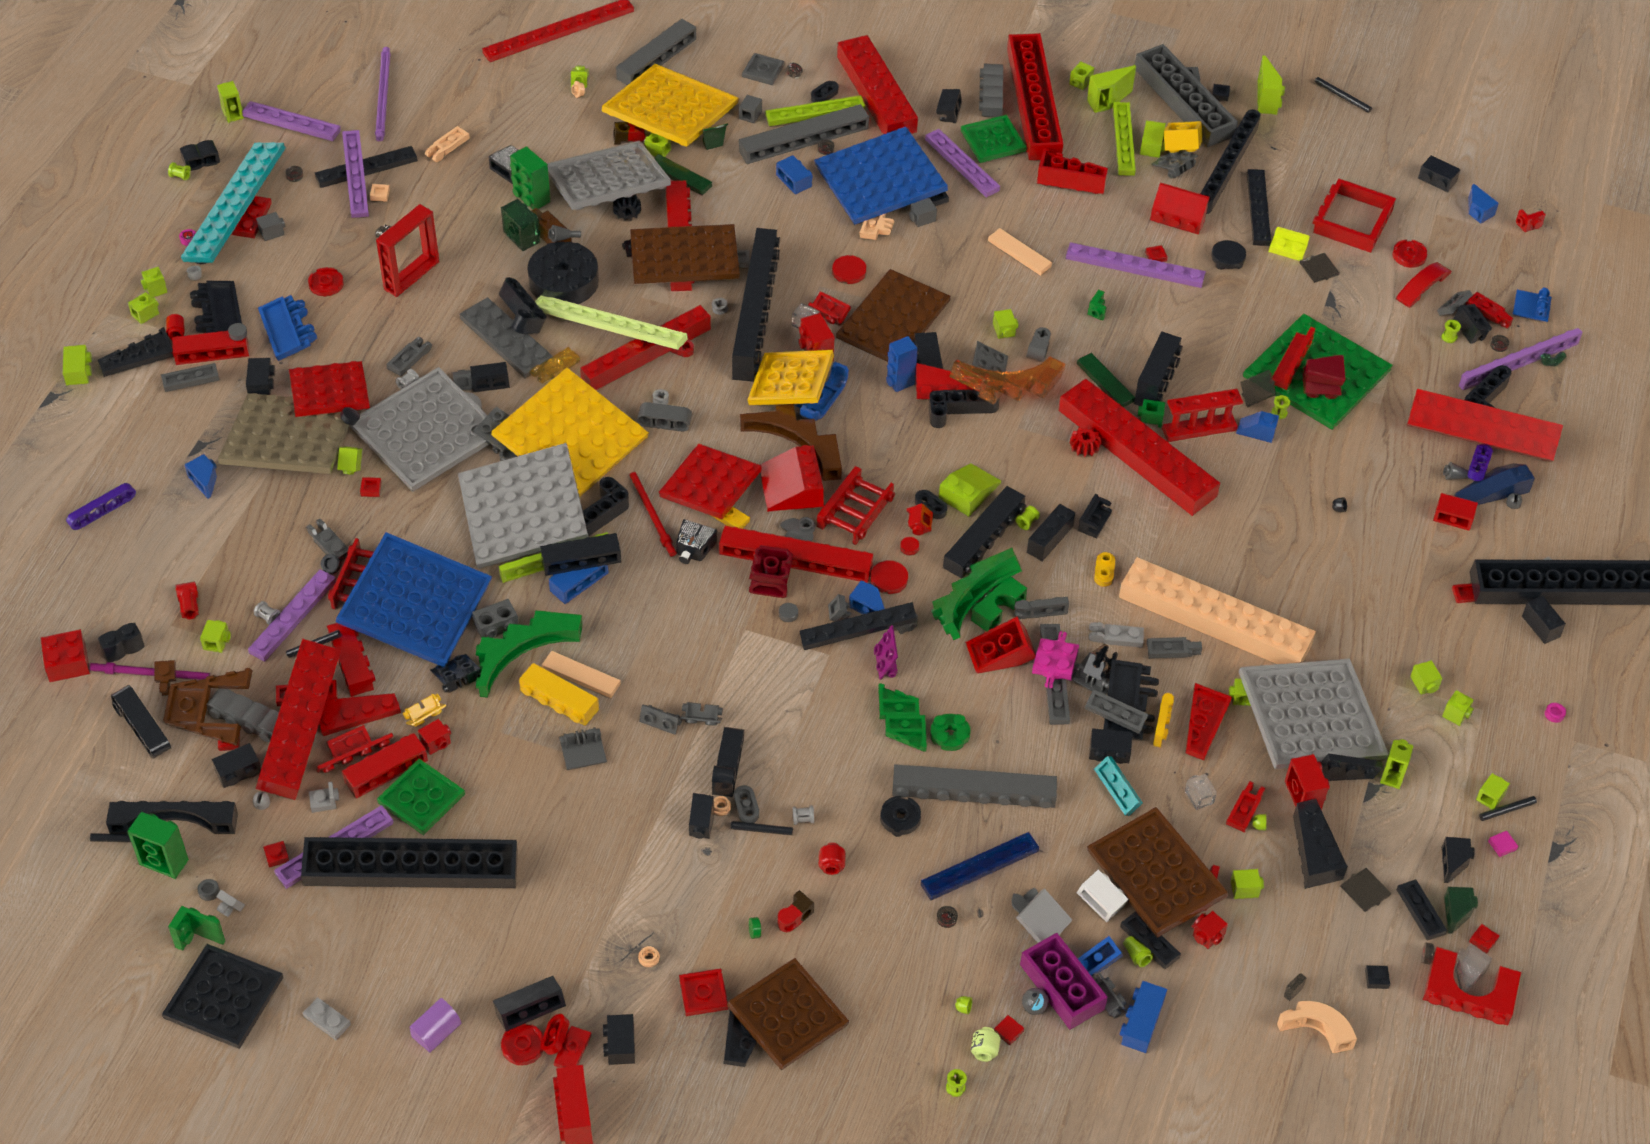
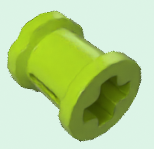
(179, 171)
(1451, 329)
(1283, 408)
(1024, 521)
(951, 1085)

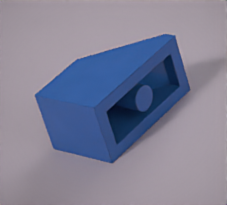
(1481, 205)
(1259, 426)
(202, 474)
(865, 598)
(1100, 956)

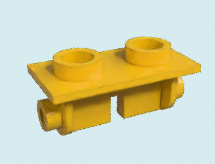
(417, 715)

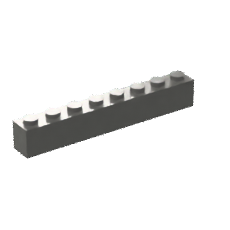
(803, 134)
(974, 786)

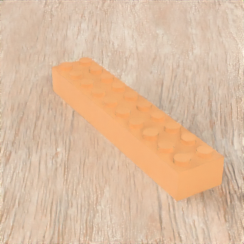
(1216, 613)

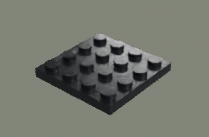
(222, 996)

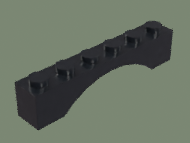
(214, 816)

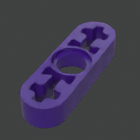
(1481, 467)

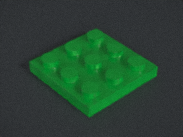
(993, 138)
(421, 796)

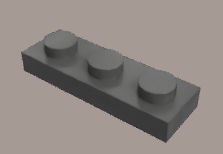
(190, 377)
(1116, 711)

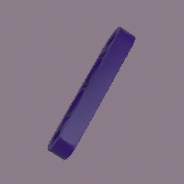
(82, 516)

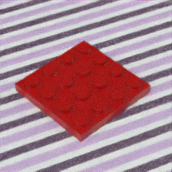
(328, 388)
(710, 481)

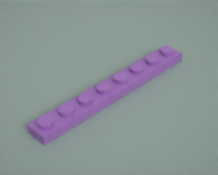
(1135, 265)
(1522, 358)

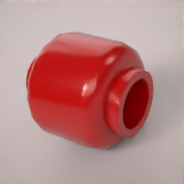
(832, 858)

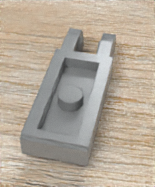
(1116, 634)

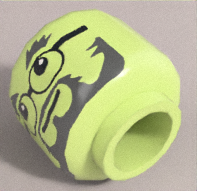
(985, 1044)

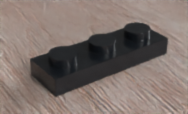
(1421, 909)
(1161, 949)

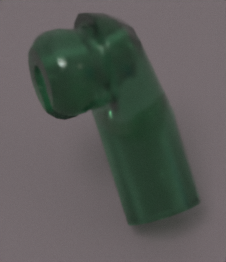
(1547, 360)

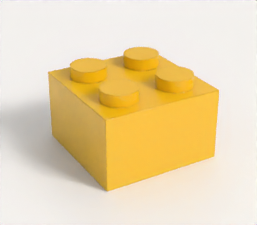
(1183, 136)

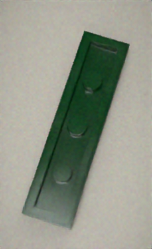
(679, 173)
(1105, 380)

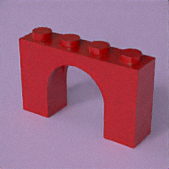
(1443, 990)

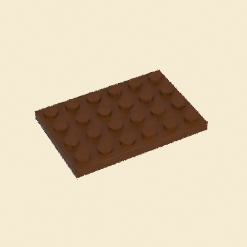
(684, 254)
(892, 312)
(1157, 871)

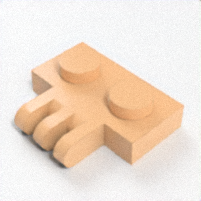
(875, 226)

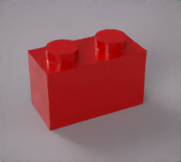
(1455, 511)

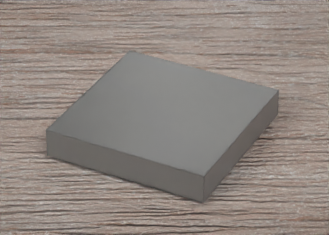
(1043, 917)

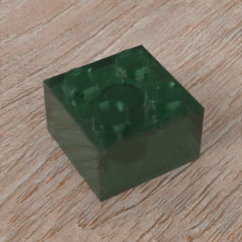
(520, 224)

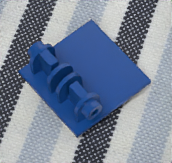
(1532, 304)

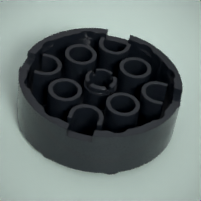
(563, 272)

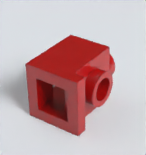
(920, 519)

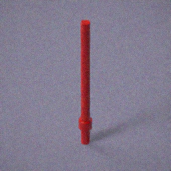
(665, 538)

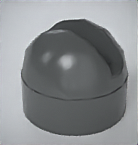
(1510, 501)

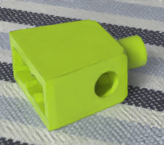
(1399, 755)

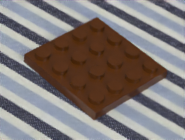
(788, 1013)

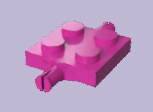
(1055, 659)

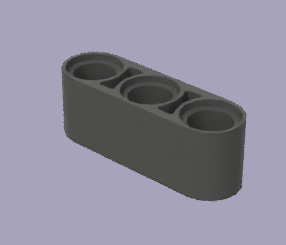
(664, 416)

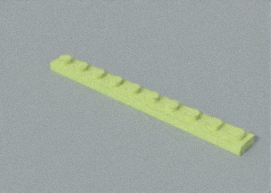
(612, 322)

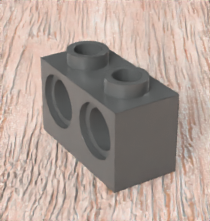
(494, 618)

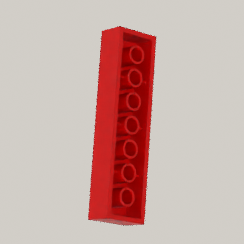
(876, 85)
(1485, 425)
(298, 719)

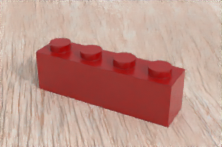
(208, 348)
(351, 660)
(383, 765)

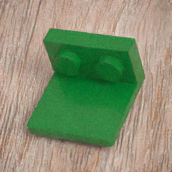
(190, 922)

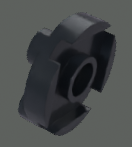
(896, 825)

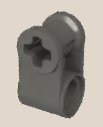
(1039, 345)

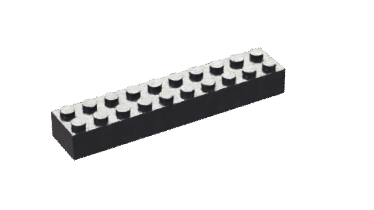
(755, 305)
(1561, 581)
(409, 862)

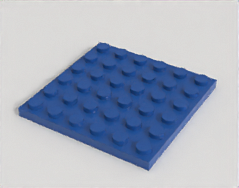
(880, 175)
(414, 599)

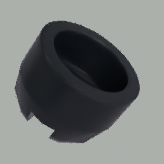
(1340, 505)

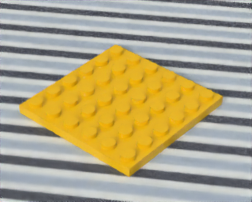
(670, 104)
(576, 415)

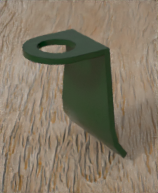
(714, 136)

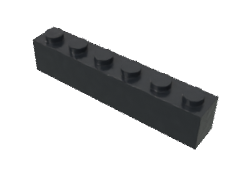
(984, 532)

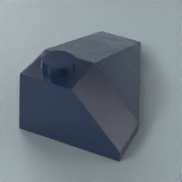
(1499, 484)

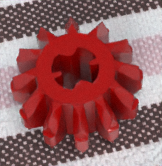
(1085, 441)

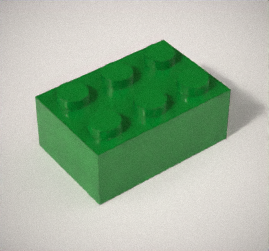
(530, 178)
(158, 845)

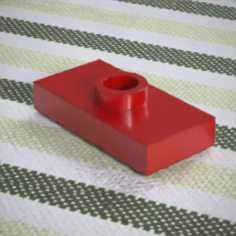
(573, 1047)

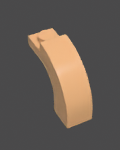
(1322, 1018)

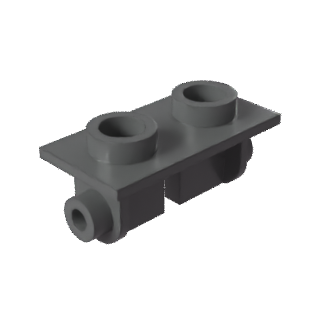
(694, 713)
(659, 719)
(1114, 1003)

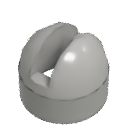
(194, 273)
(264, 803)

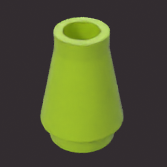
(1139, 953)

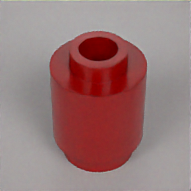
(175, 326)

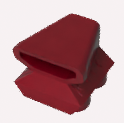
(1324, 376)
(770, 571)

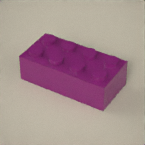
(1064, 979)

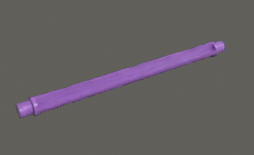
(382, 95)

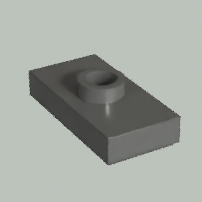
(1454, 302)

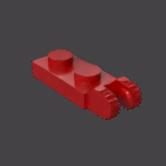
(1245, 808)

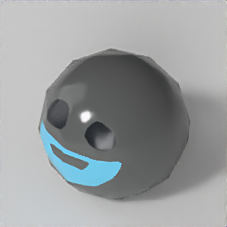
(1035, 1001)

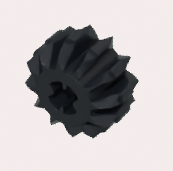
(627, 207)

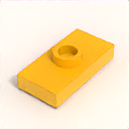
(735, 518)

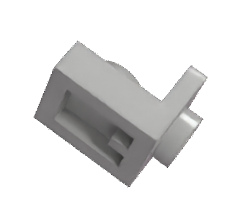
(324, 799)

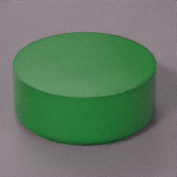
(754, 927)

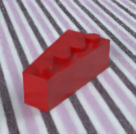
(1071, 173)

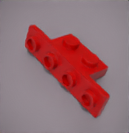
(351, 744)

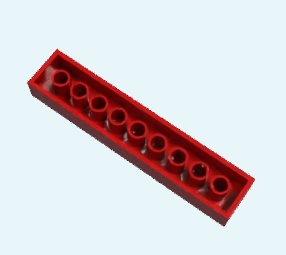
(1034, 95)
(1140, 447)

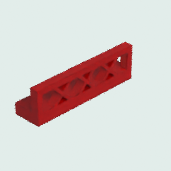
(1293, 358)

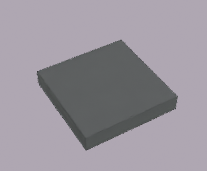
(763, 69)

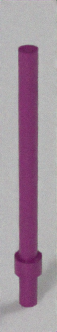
(112, 668)

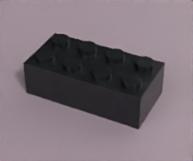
(1159, 369)

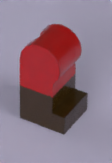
(627, 132)
(796, 913)

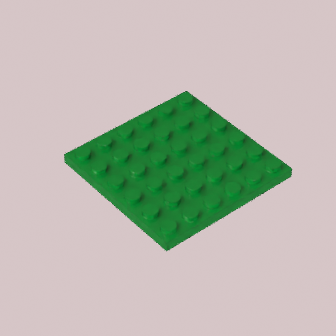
(1362, 371)

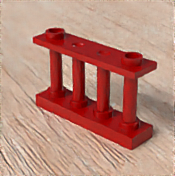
(1203, 426)
(845, 492)
(354, 551)

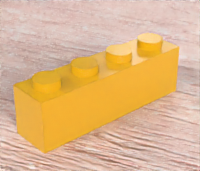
(559, 694)

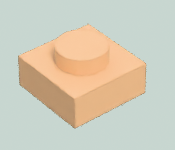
(379, 192)

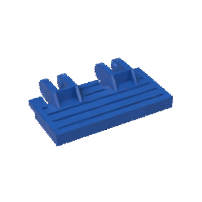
(285, 327)

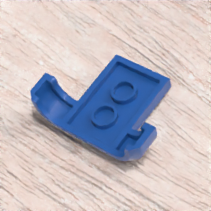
(830, 392)

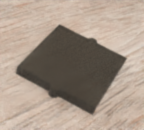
(1319, 267)
(1258, 388)
(1365, 889)

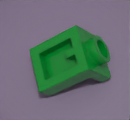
(1096, 306)

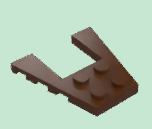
(188, 707)

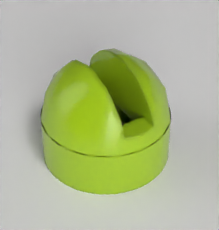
(1259, 822)
(964, 1004)

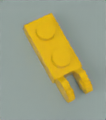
(1163, 718)

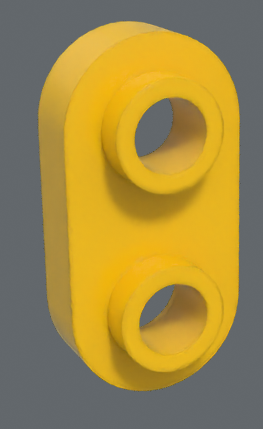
(1104, 569)

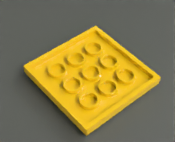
(791, 377)

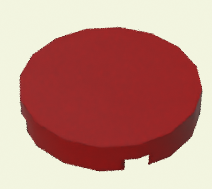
(1410, 253)
(849, 269)
(325, 281)
(889, 577)
(522, 1044)

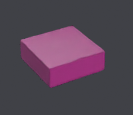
(1503, 843)

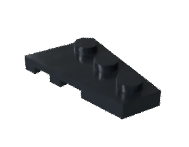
(1342, 767)
(738, 1043)

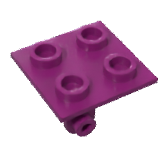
(886, 654)

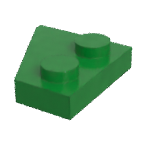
(896, 703)
(907, 730)

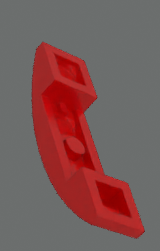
(1421, 282)

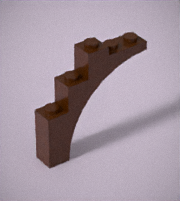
(801, 432)

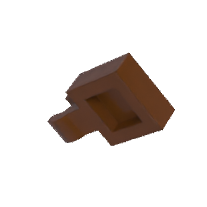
(164, 674)

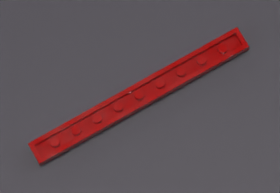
(557, 30)

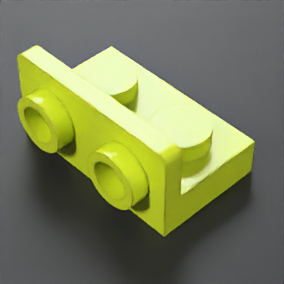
(1289, 243)

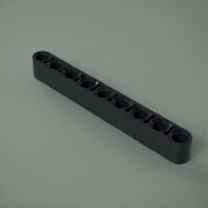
(1231, 157)

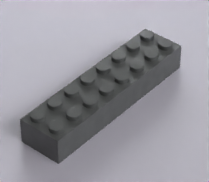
(1185, 94)

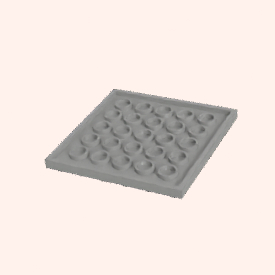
(607, 175)
(423, 429)
(522, 505)
(1312, 711)

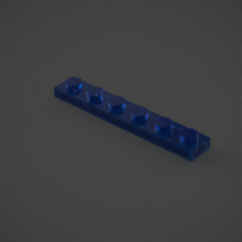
(979, 866)

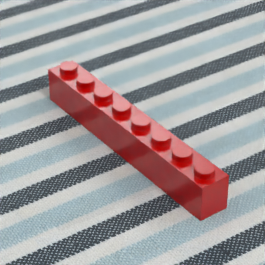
(679, 217)
(640, 352)
(807, 554)

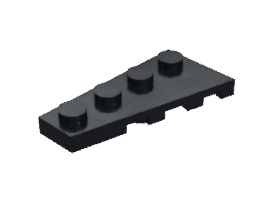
(147, 351)

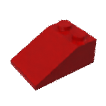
(1001, 647)

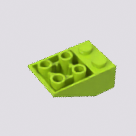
(1110, 87)

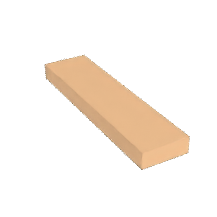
(1020, 251)
(581, 674)

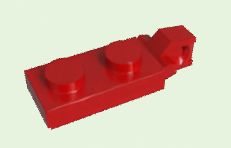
(1491, 310)

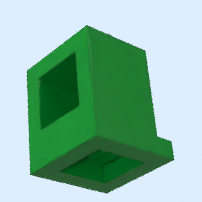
(1152, 412)

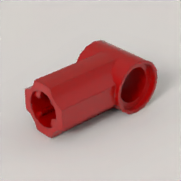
(187, 597)

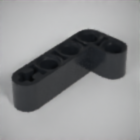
(529, 316)
(1490, 386)
(957, 402)
(612, 504)
(129, 705)
(728, 761)

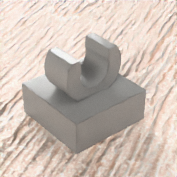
(229, 902)

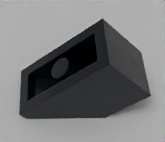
(701, 816)
(1456, 856)

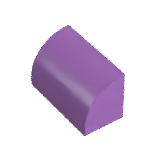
(435, 1025)

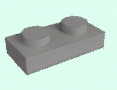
(326, 1018)

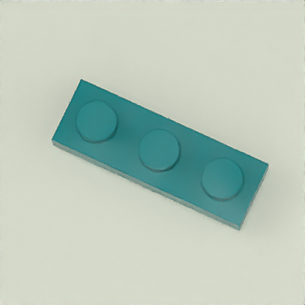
(1118, 786)

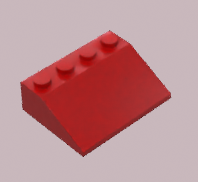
(792, 480)

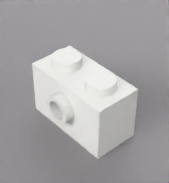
(1102, 895)

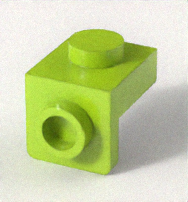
(579, 74)

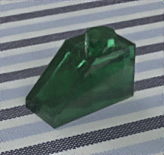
(1459, 906)

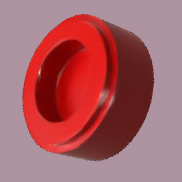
(909, 546)

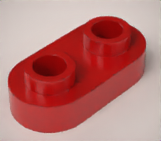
(555, 1034)

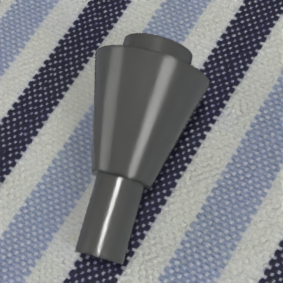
(558, 233)
(1454, 471)

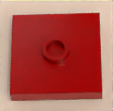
(703, 992)

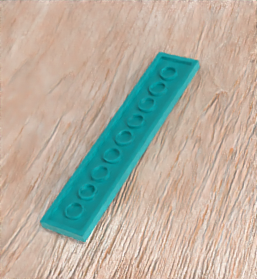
(233, 202)

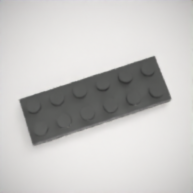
(495, 329)

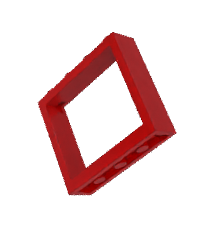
(1347, 235)
(396, 282)

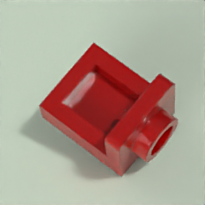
(1530, 221)

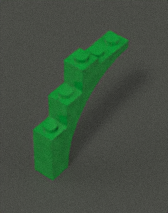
(967, 591)
(518, 639)

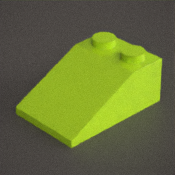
(1269, 88)
(967, 488)

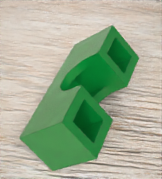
(987, 613)

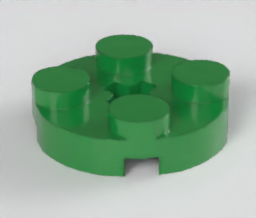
(950, 722)

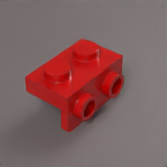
(830, 308)

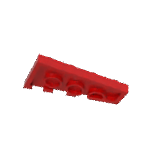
(932, 379)
(355, 711)
(1205, 719)

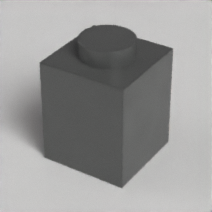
(750, 109)
(923, 212)
(270, 226)

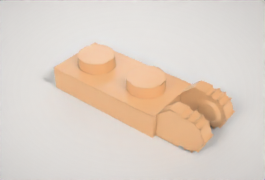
(447, 143)

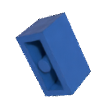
(794, 174)

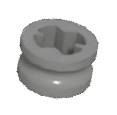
(719, 310)
(660, 393)

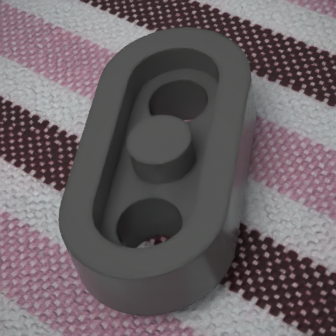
(746, 806)

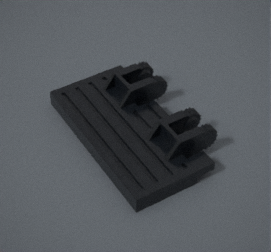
(218, 306)
(1125, 687)

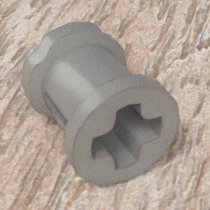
(410, 377)
(266, 612)
(803, 814)

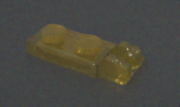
(555, 365)

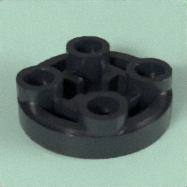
(1228, 254)

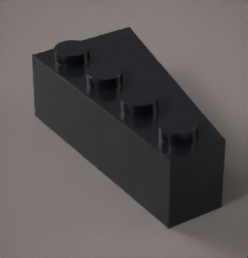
(1317, 847)

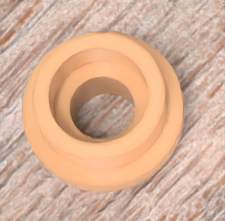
(578, 89)
(721, 801)
(648, 951)

